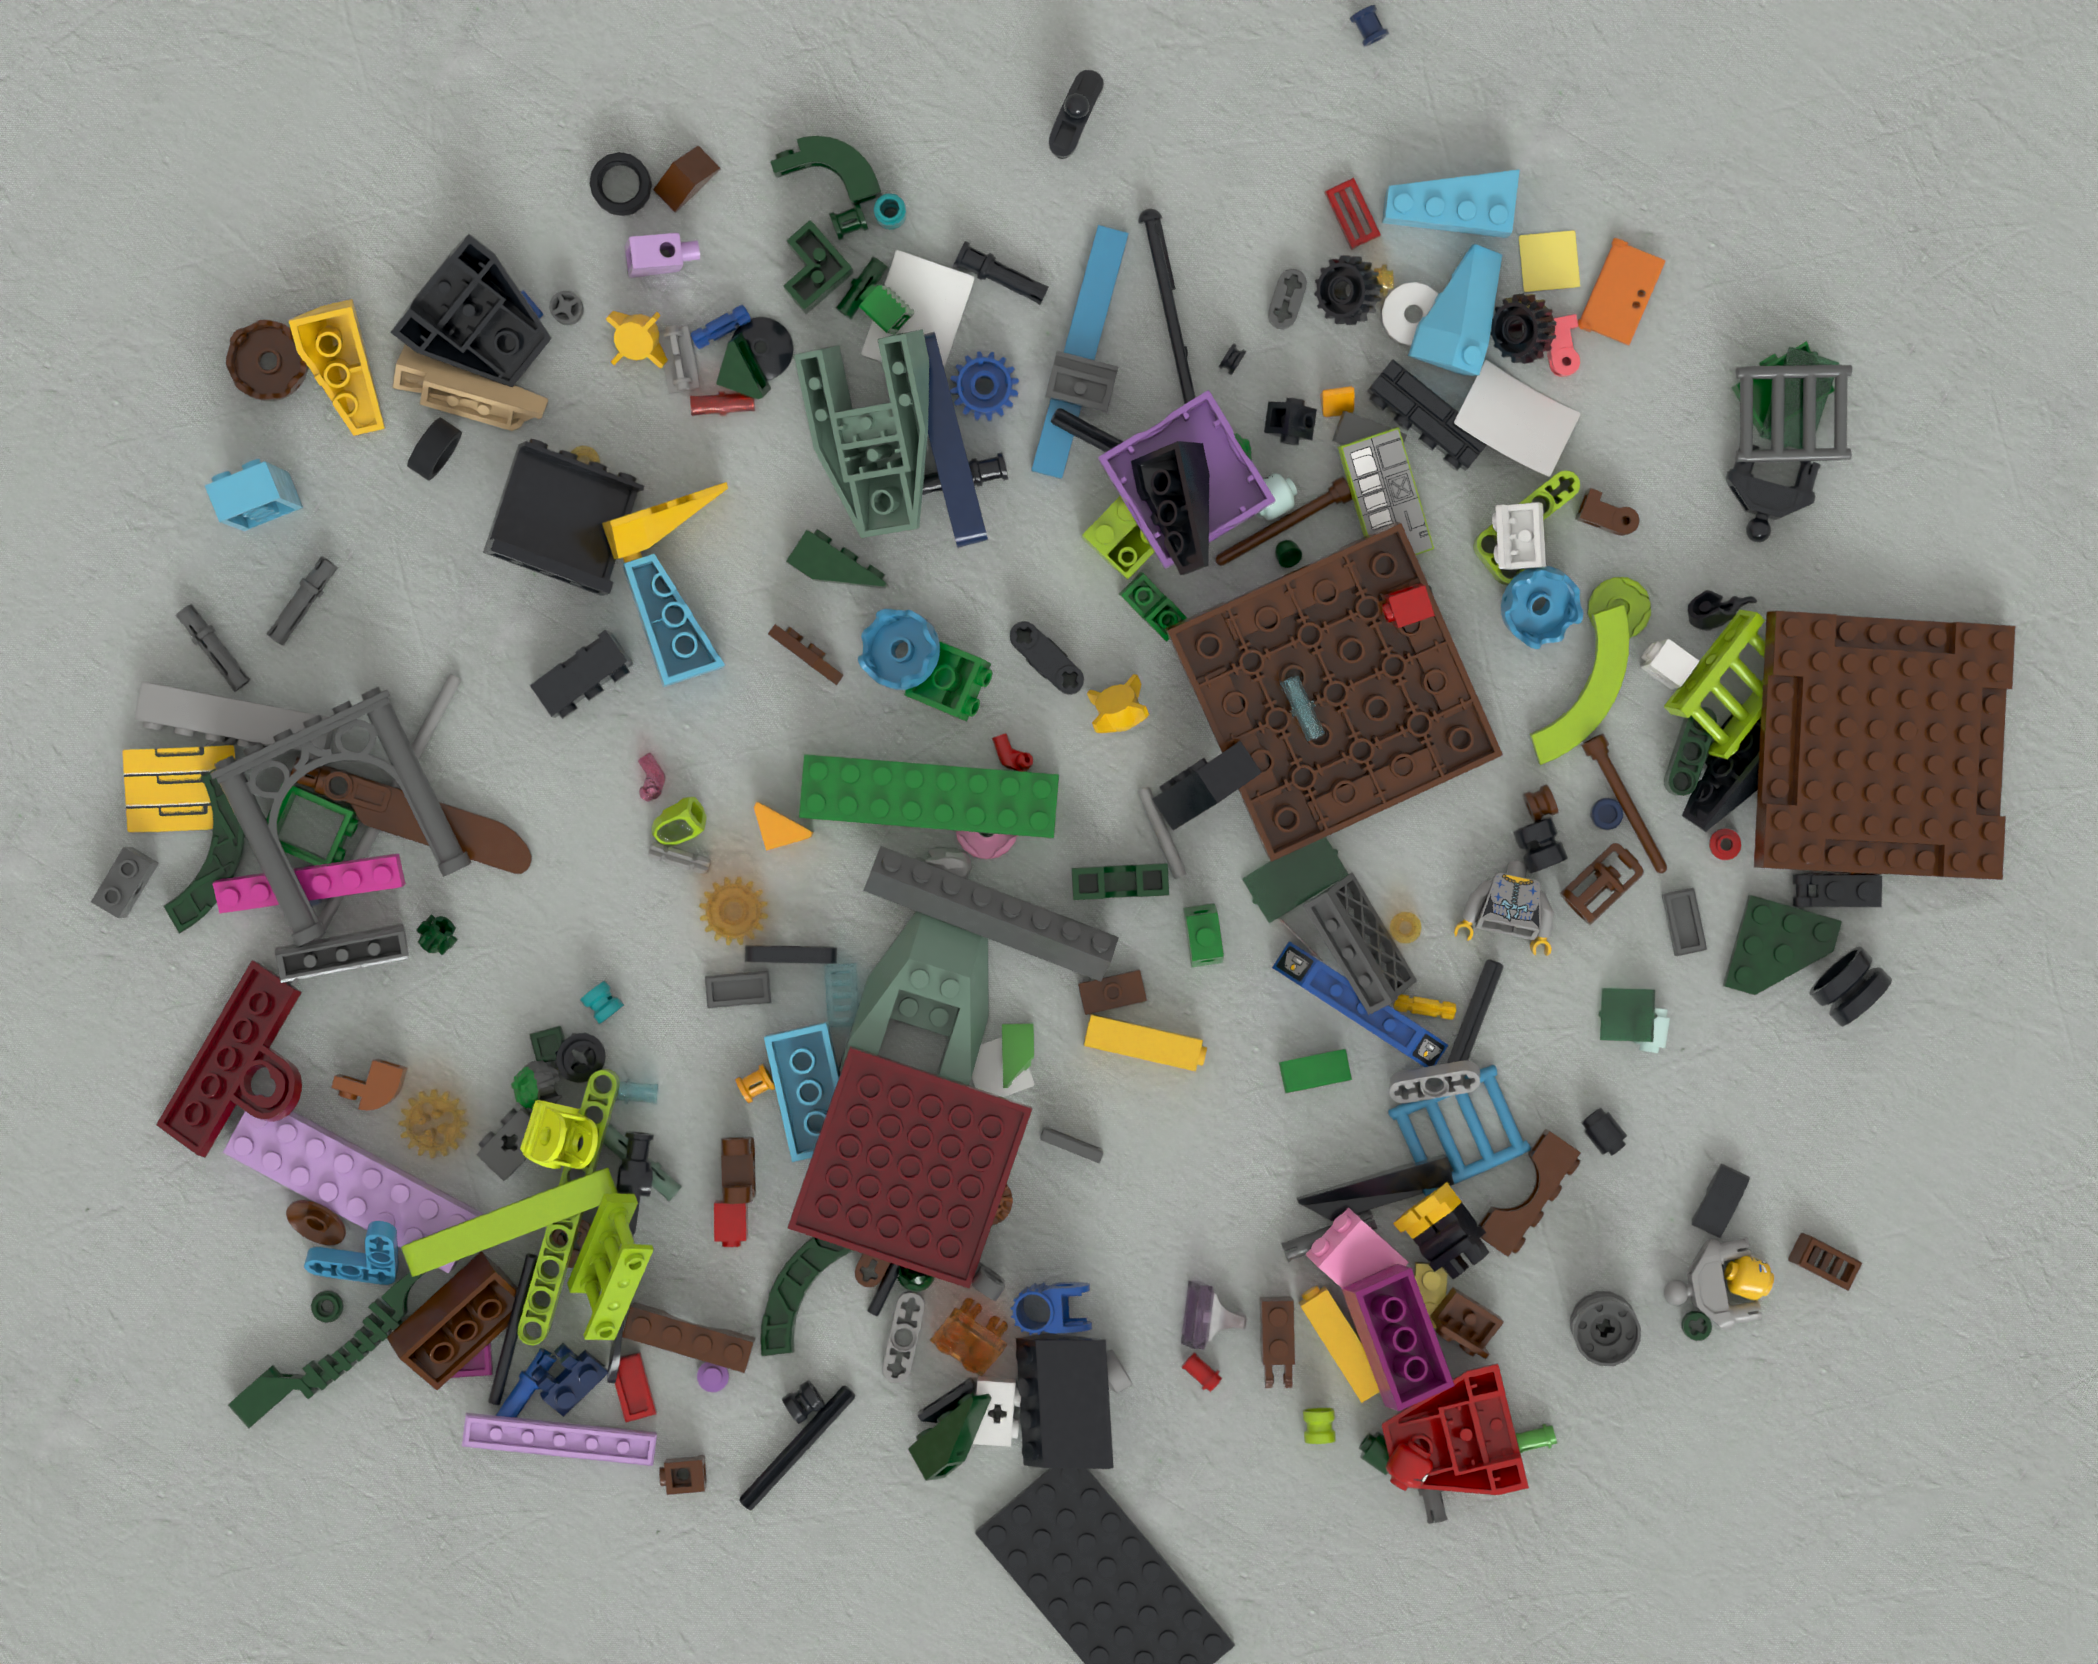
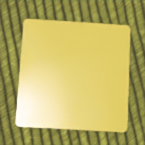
(1549, 261)

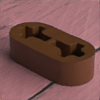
(880, 1269)

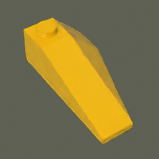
(336, 355)
(644, 528)

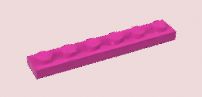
(317, 882)

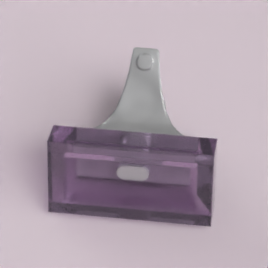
(1206, 1316)

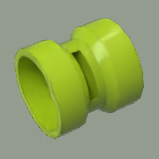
(1319, 1425)

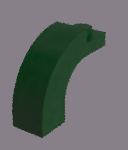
(835, 156)

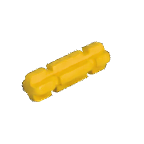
(1425, 1006)

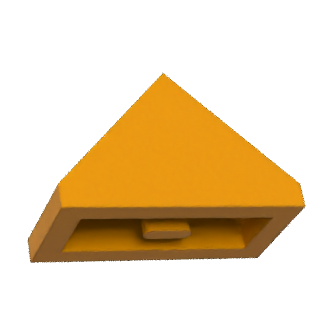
(778, 829)

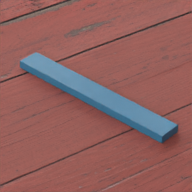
(1082, 340)

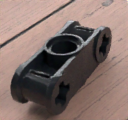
(1046, 658)

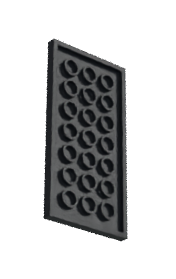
(1099, 1576)

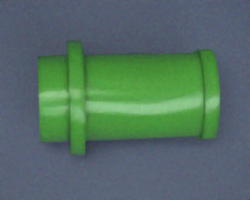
(1536, 1438)

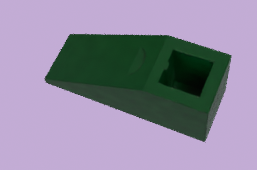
(825, 563)
(948, 1443)

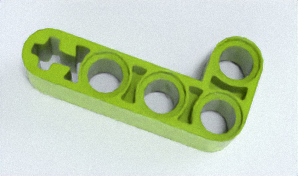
(1562, 498)

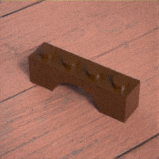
(1552, 1161)
(689, 1339)

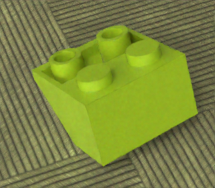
(1119, 539)

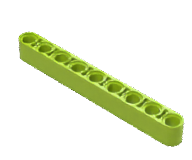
(562, 1253)

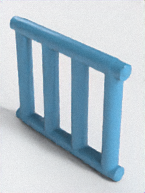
(1489, 1158)

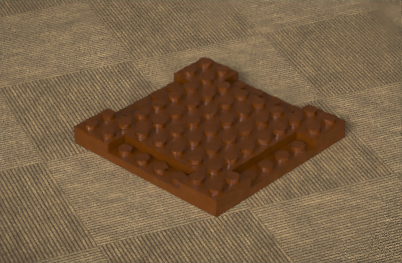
(1385, 695)
(1882, 745)

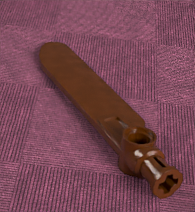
(389, 811)

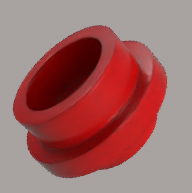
(1717, 837)

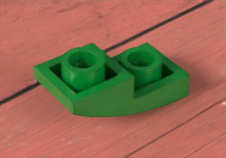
(1151, 605)
(1315, 1071)

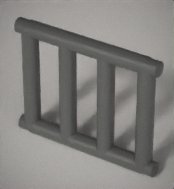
(1778, 374)

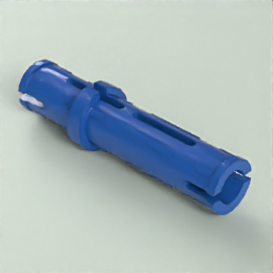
(526, 1385)

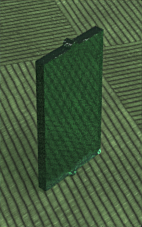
(1794, 398)
(1294, 878)

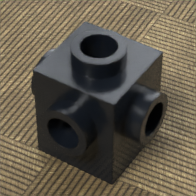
(1290, 421)

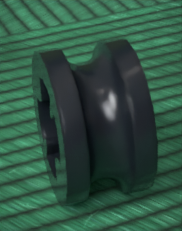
(1232, 359)

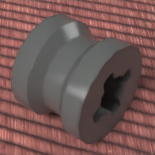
(563, 303)

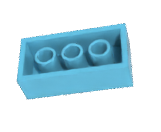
(253, 495)
(804, 1081)

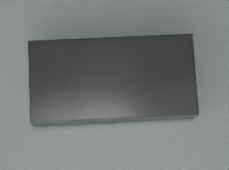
(1684, 922)
(738, 989)
(1072, 1144)

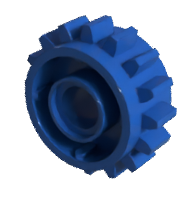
(984, 368)

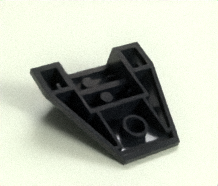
(474, 317)

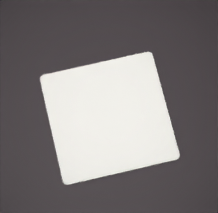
(989, 1071)

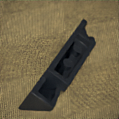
(1380, 1188)

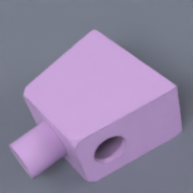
(645, 258)

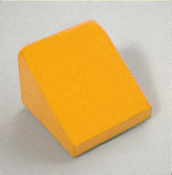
(1337, 400)

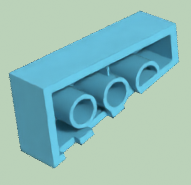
(672, 632)

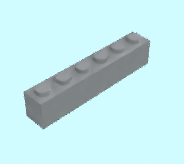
(220, 717)

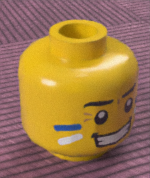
(1749, 1277)

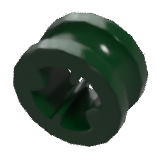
(1695, 1315)

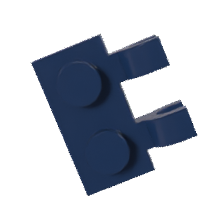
(573, 1383)

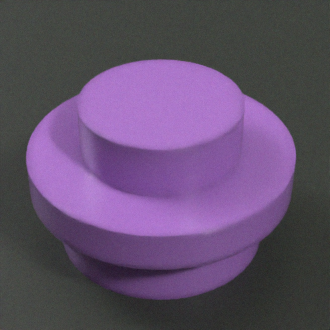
(712, 1377)

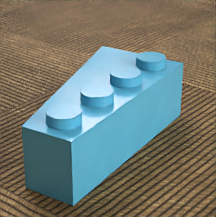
(1459, 204)

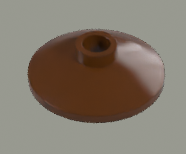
(316, 1222)

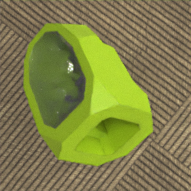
(680, 822)

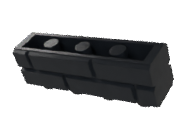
(1425, 413)

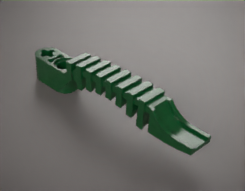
(274, 1386)

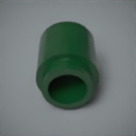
(1375, 1451)

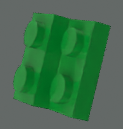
(954, 683)

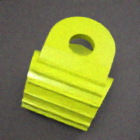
(554, 1136)

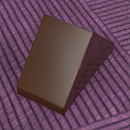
(685, 178)

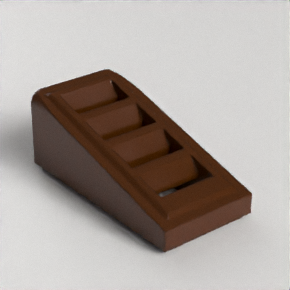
(1807, 1251)

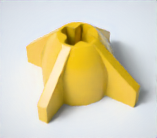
(637, 337)
(1118, 707)

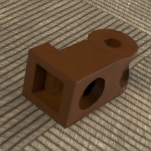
(1606, 516)

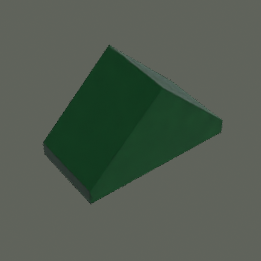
(741, 370)

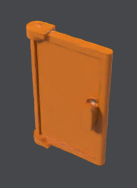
(1614, 302)

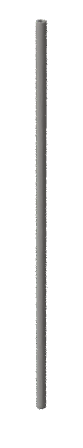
(371, 833)

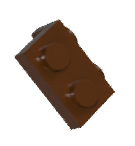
(1466, 1322)

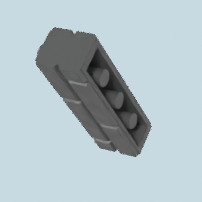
(342, 953)

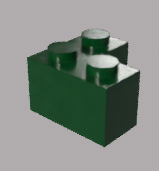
(823, 269)

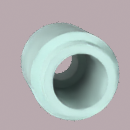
(1661, 1027)

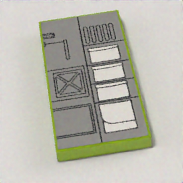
(1385, 487)

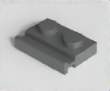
(1081, 381)

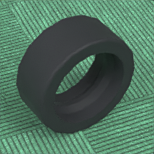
(606, 164)
(434, 448)

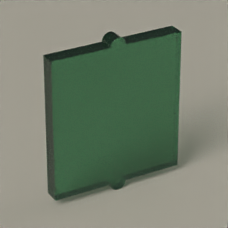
(1627, 1015)

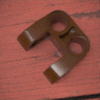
(738, 1170)

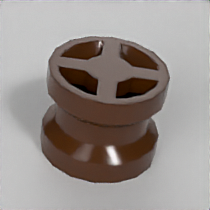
(1540, 803)

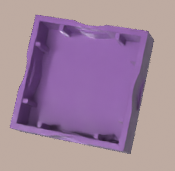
(1234, 481)

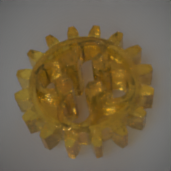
(417, 1116)

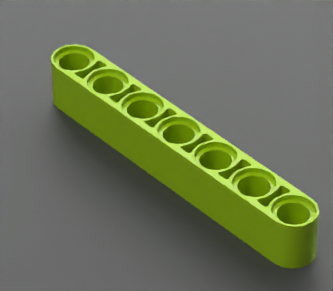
(508, 1222)

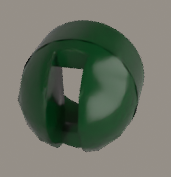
(1288, 553)

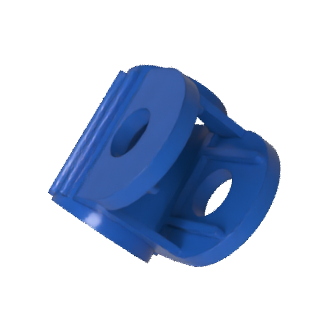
(1057, 1297)

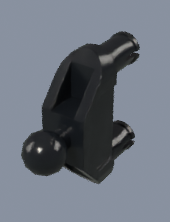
(1075, 113)
(1768, 498)

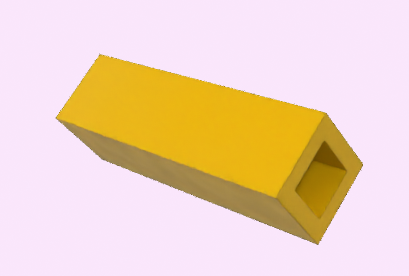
(1144, 1042)
(1339, 1340)

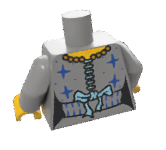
(1510, 907)

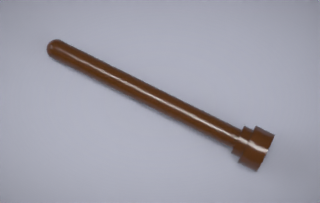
(1337, 493)
(1597, 749)

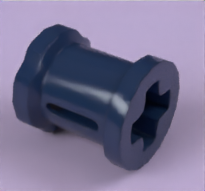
(1369, 25)

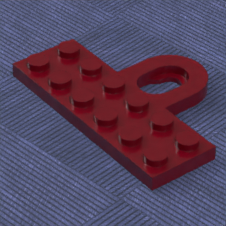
(230, 1058)

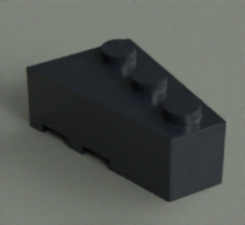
(582, 675)
(1205, 785)

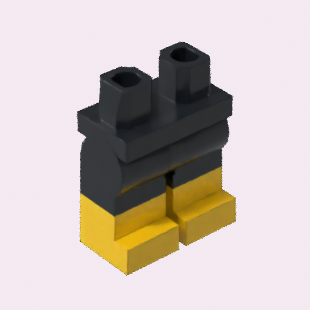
(1444, 1231)

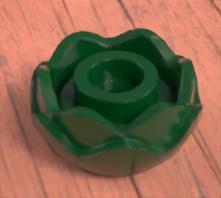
(914, 1280)

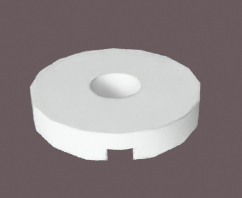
(1395, 304)

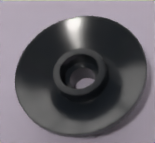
(778, 341)

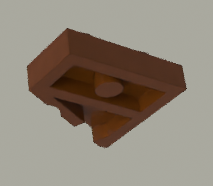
(811, 655)

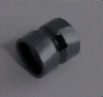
(1543, 856)

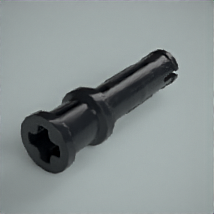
(987, 267)
(981, 472)

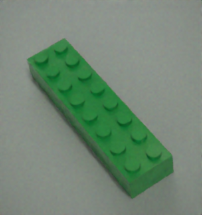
(929, 796)

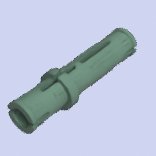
(661, 1181)

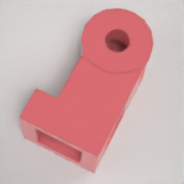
(1562, 357)

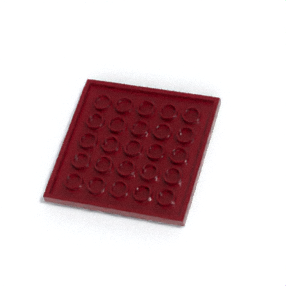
(909, 1167)

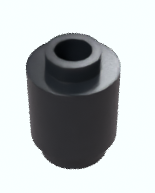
(1604, 1132)

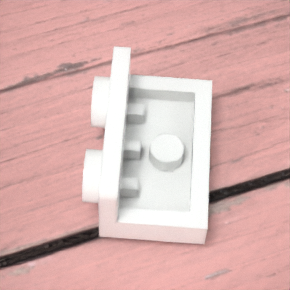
(1519, 536)

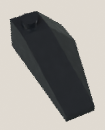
(1177, 492)
(1725, 782)

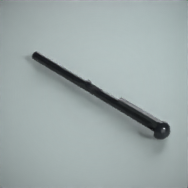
(1162, 266)

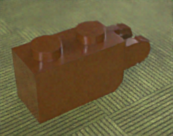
(1277, 1337)

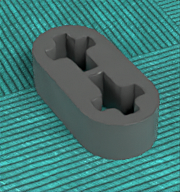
(1294, 301)

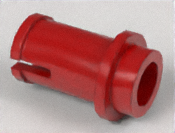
(1202, 1372)

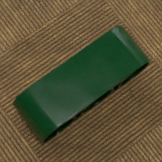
(1678, 762)

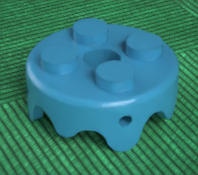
(1551, 621)
(880, 646)

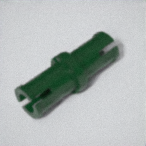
(870, 275)

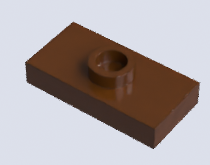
(1112, 992)

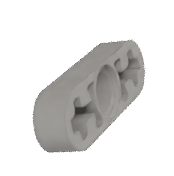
(1443, 1071)
(906, 1362)

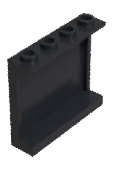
(555, 516)

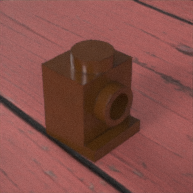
(694, 1483)

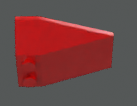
(1467, 1435)

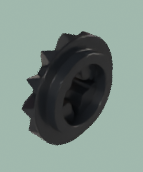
(580, 1071)

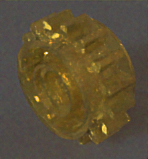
(717, 916)

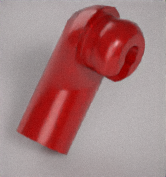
(1010, 757)

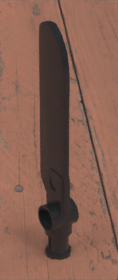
(633, 1178)

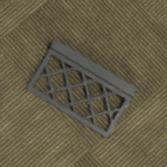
(1347, 943)

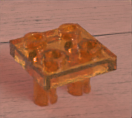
(969, 1341)

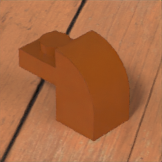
(380, 1089)

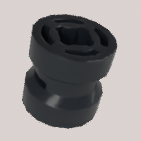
(808, 1397)

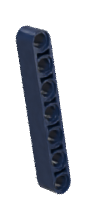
(951, 455)

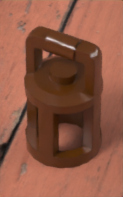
(1606, 879)

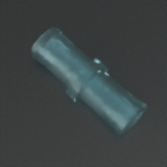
(1302, 708)

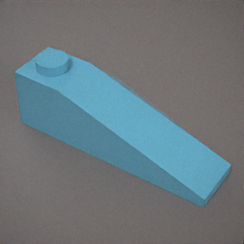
(1460, 321)

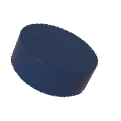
(1606, 813)

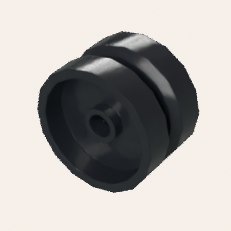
(1850, 986)

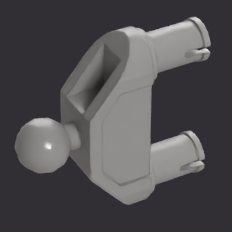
(1708, 1285)

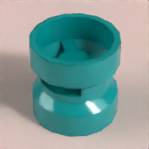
(601, 1002)

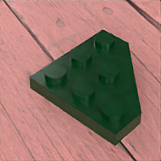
(1777, 943)

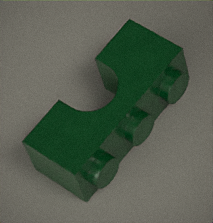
(1120, 881)

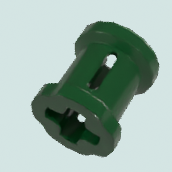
(838, 219)

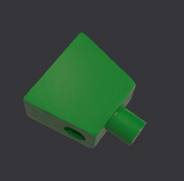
(1203, 935)

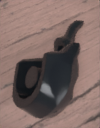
(1709, 613)

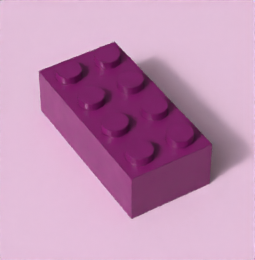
(1398, 1337)

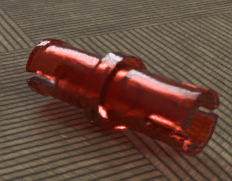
(721, 404)

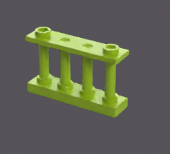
(1706, 678)
(600, 1254)

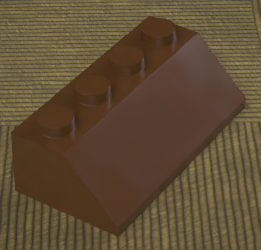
(456, 1322)

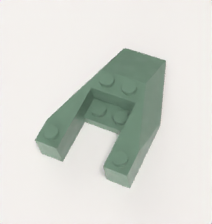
(873, 450)
(933, 981)

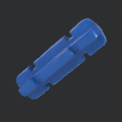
(720, 327)

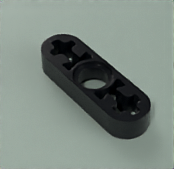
(790, 954)

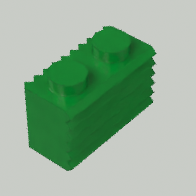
(885, 308)

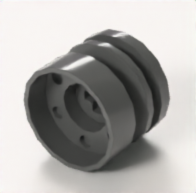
(1615, 1343)

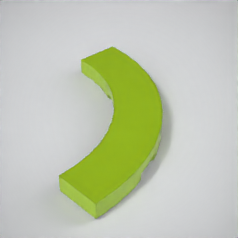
(1598, 692)

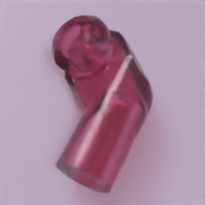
(654, 778)

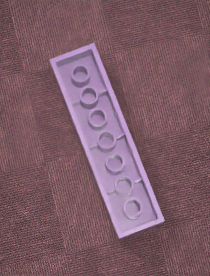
(345, 1177)

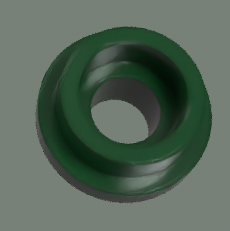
(317, 1308)

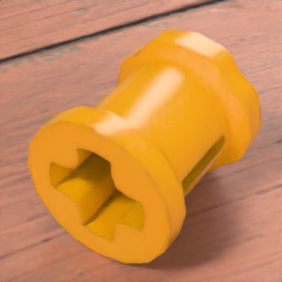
(760, 1075)

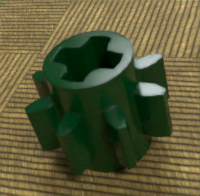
(436, 934)

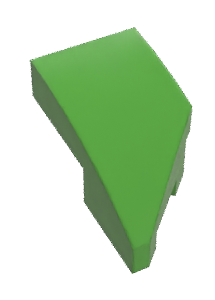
(1016, 1050)

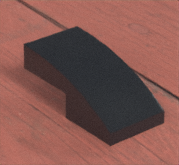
(1720, 1200)

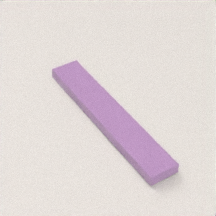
(559, 1439)

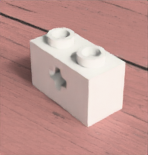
(1668, 663)
(998, 1431)

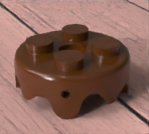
(244, 359)

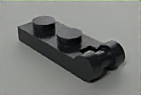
(1838, 891)

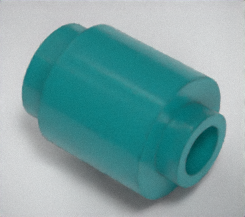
(886, 202)

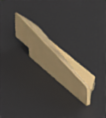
(465, 393)

